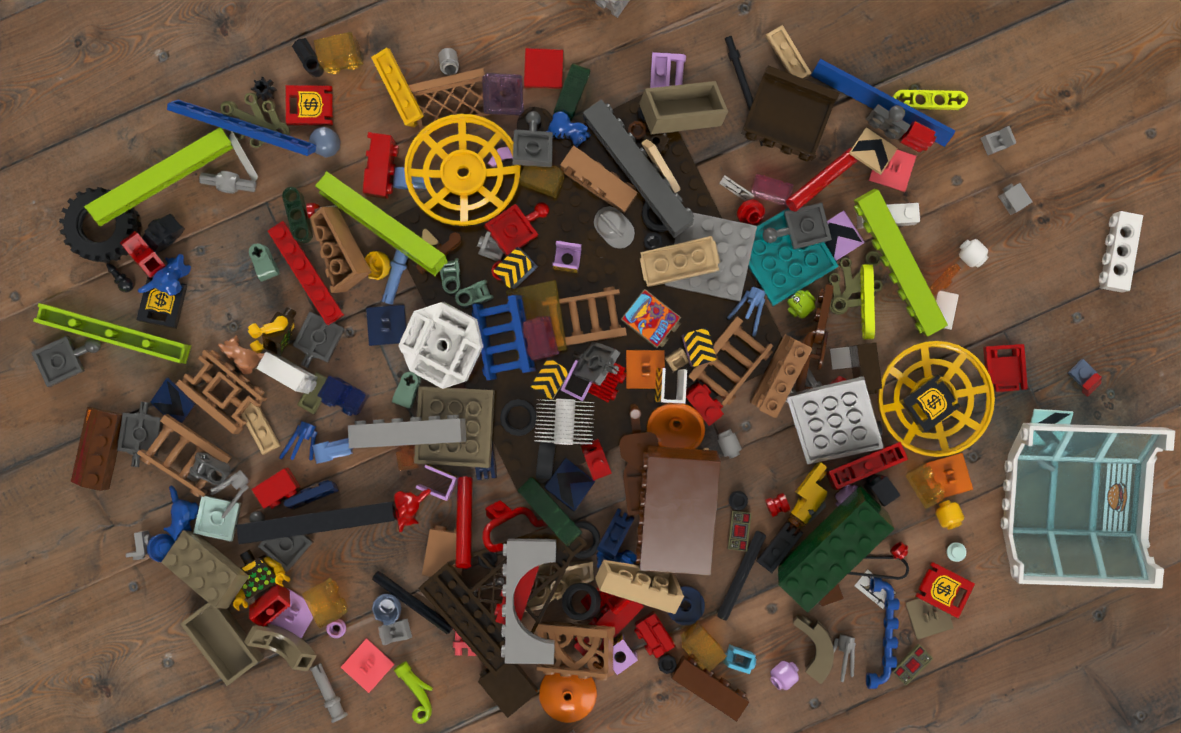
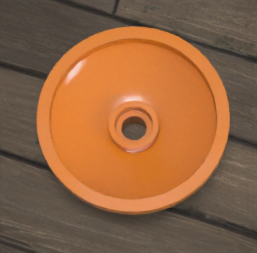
(686, 434)
(565, 710)

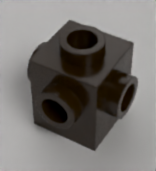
(661, 138)

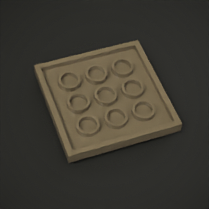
(478, 411)

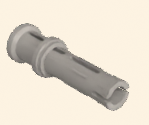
(332, 701)

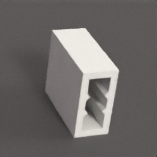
(287, 373)

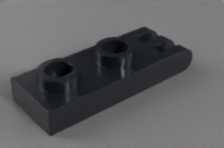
(779, 547)

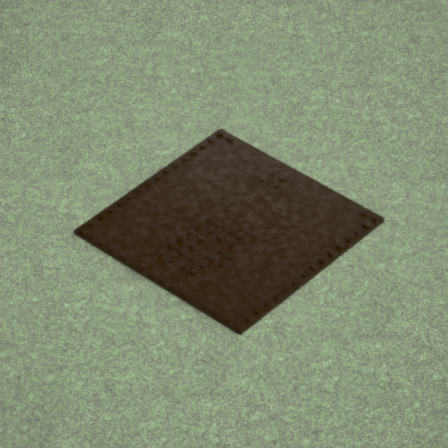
(600, 267)

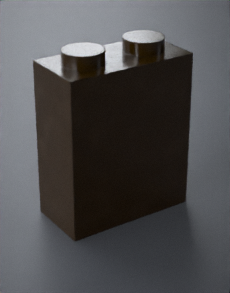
(866, 363)
(509, 688)

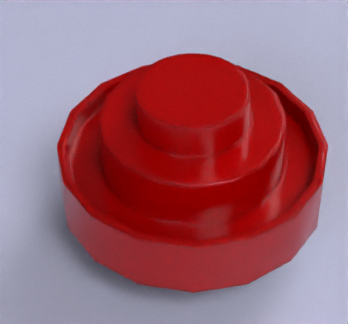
(751, 212)

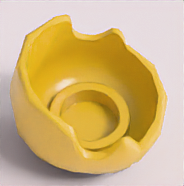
(378, 264)

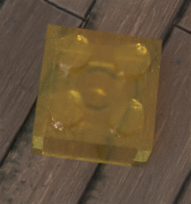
(338, 52)
(325, 602)
(703, 646)

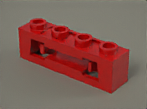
(866, 466)

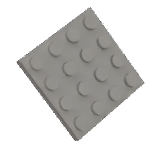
(734, 250)
(835, 420)

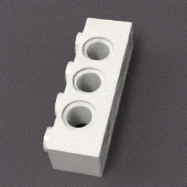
(1131, 224)

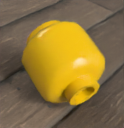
(949, 515)

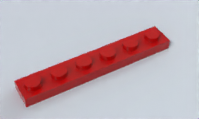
(305, 273)

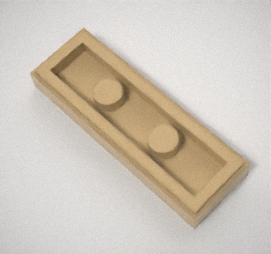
(787, 53)
(656, 158)
(260, 429)

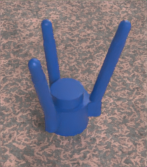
(304, 431)

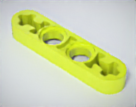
(929, 96)
(867, 301)

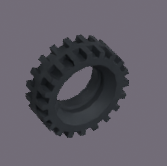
(80, 244)

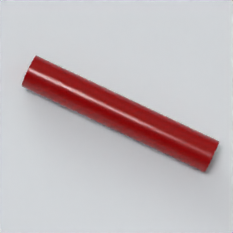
(821, 181)
(464, 522)

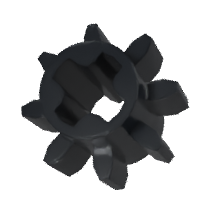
(259, 85)

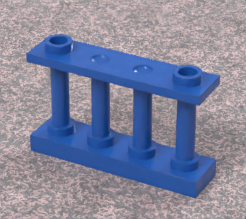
(516, 308)

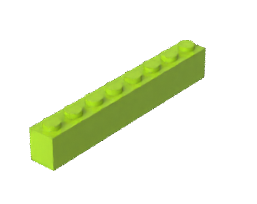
(900, 262)

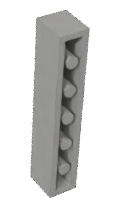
(407, 433)

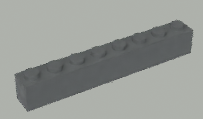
(638, 169)

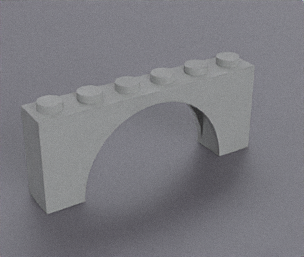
(521, 644)

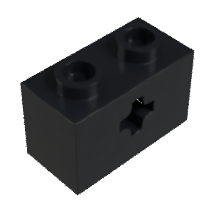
(881, 489)

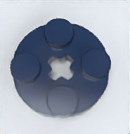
(692, 613)

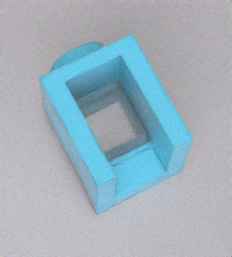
(740, 659)

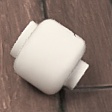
(973, 253)

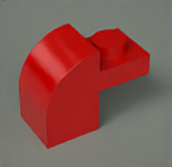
(142, 254)

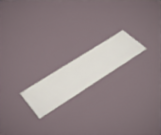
(242, 156)

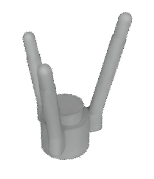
(238, 480)
(846, 645)

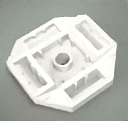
(424, 350)

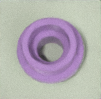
(336, 634)

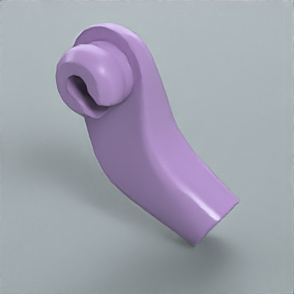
(504, 153)

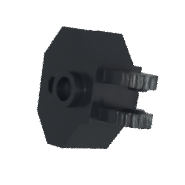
(162, 233)

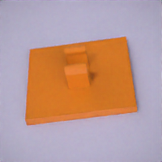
(642, 367)
(952, 474)

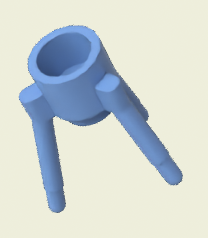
(755, 297)

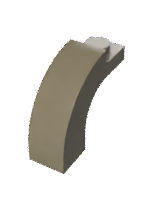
(283, 642)
(823, 659)

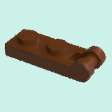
(449, 246)

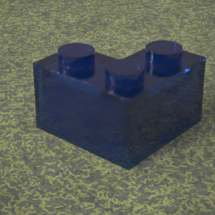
(341, 393)

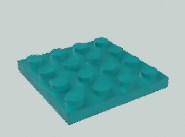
(784, 270)

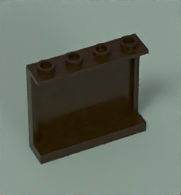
(789, 113)

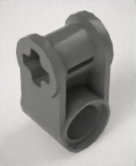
(206, 467)

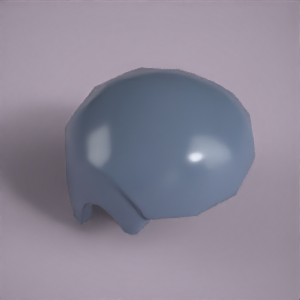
(326, 141)
(386, 609)

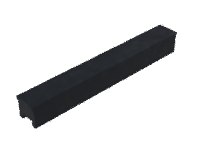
(315, 522)

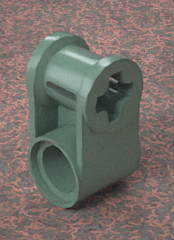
(264, 265)
(451, 273)
(475, 294)
(405, 392)

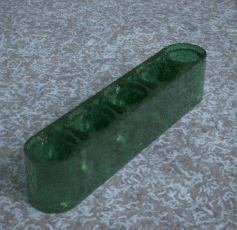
(550, 511)

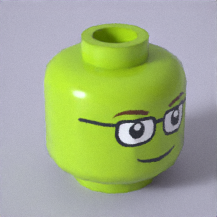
(801, 304)

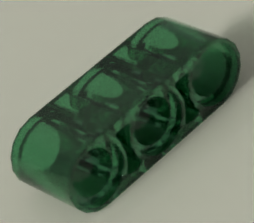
(572, 90)
(291, 208)

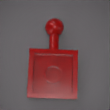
(513, 228)

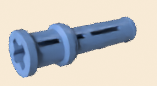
(398, 265)

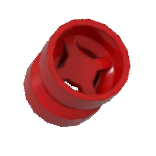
(777, 505)

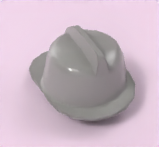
(614, 227)

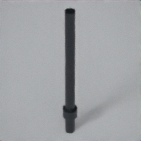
(734, 56)

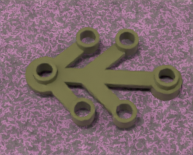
(258, 119)
(852, 286)

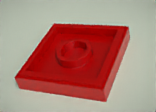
(543, 68)

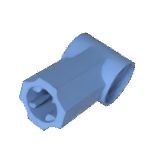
(400, 182)
(328, 450)

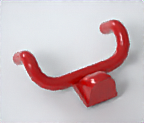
(500, 513)

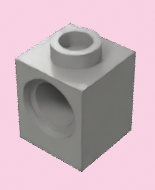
(1014, 198)

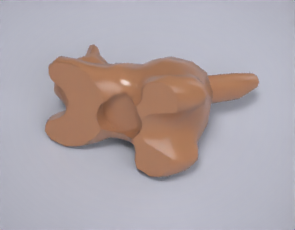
(243, 358)

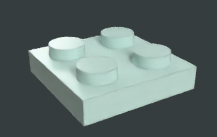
(211, 523)

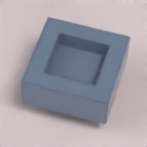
(1081, 372)

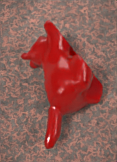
(407, 507)

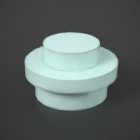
(956, 551)

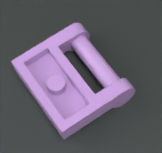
(661, 69)

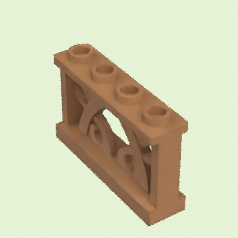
(595, 634)

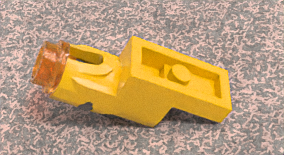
(812, 497)

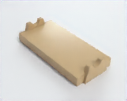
(680, 261)

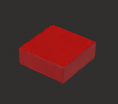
(1091, 384)

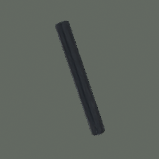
(741, 575)
(412, 602)

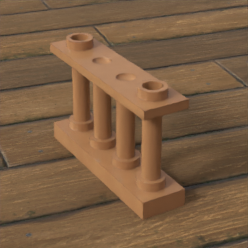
(596, 332)
(724, 344)
(186, 436)

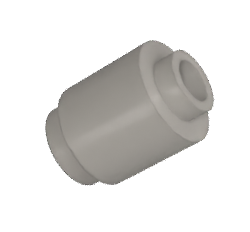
(448, 61)
(729, 443)

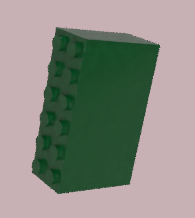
(834, 548)

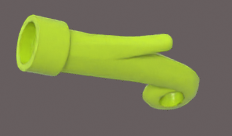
(417, 687)

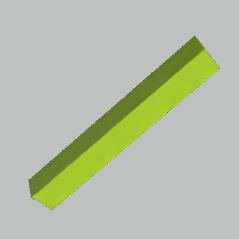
(159, 177)
(381, 224)
(112, 333)

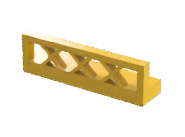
(397, 87)

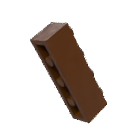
(710, 688)

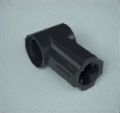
(307, 57)

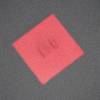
(896, 172)
(367, 665)

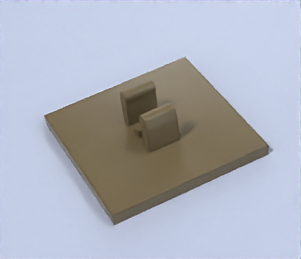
(927, 619)

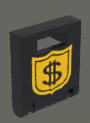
(161, 303)
(935, 402)

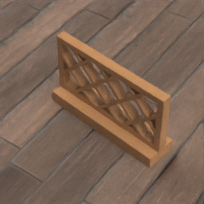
(445, 83)

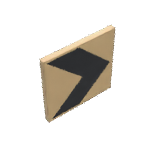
(873, 151)

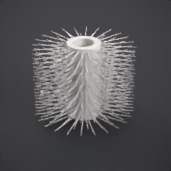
(564, 423)

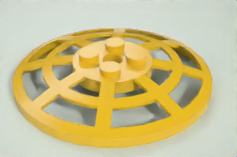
(457, 160)
(969, 391)

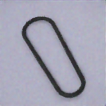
(883, 576)

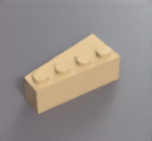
(645, 587)

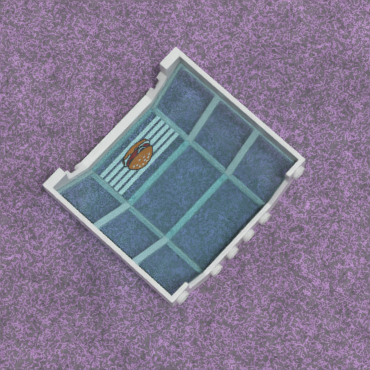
(1089, 512)

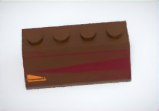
(97, 449)

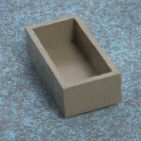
(683, 107)
(205, 569)
(221, 642)

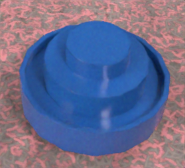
(159, 546)

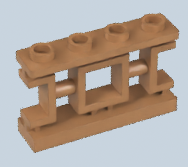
(780, 376)
(211, 403)

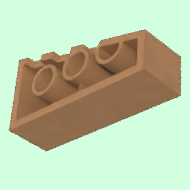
(598, 180)
(339, 249)

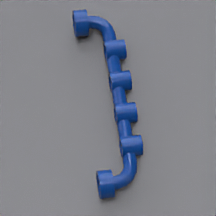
(889, 641)

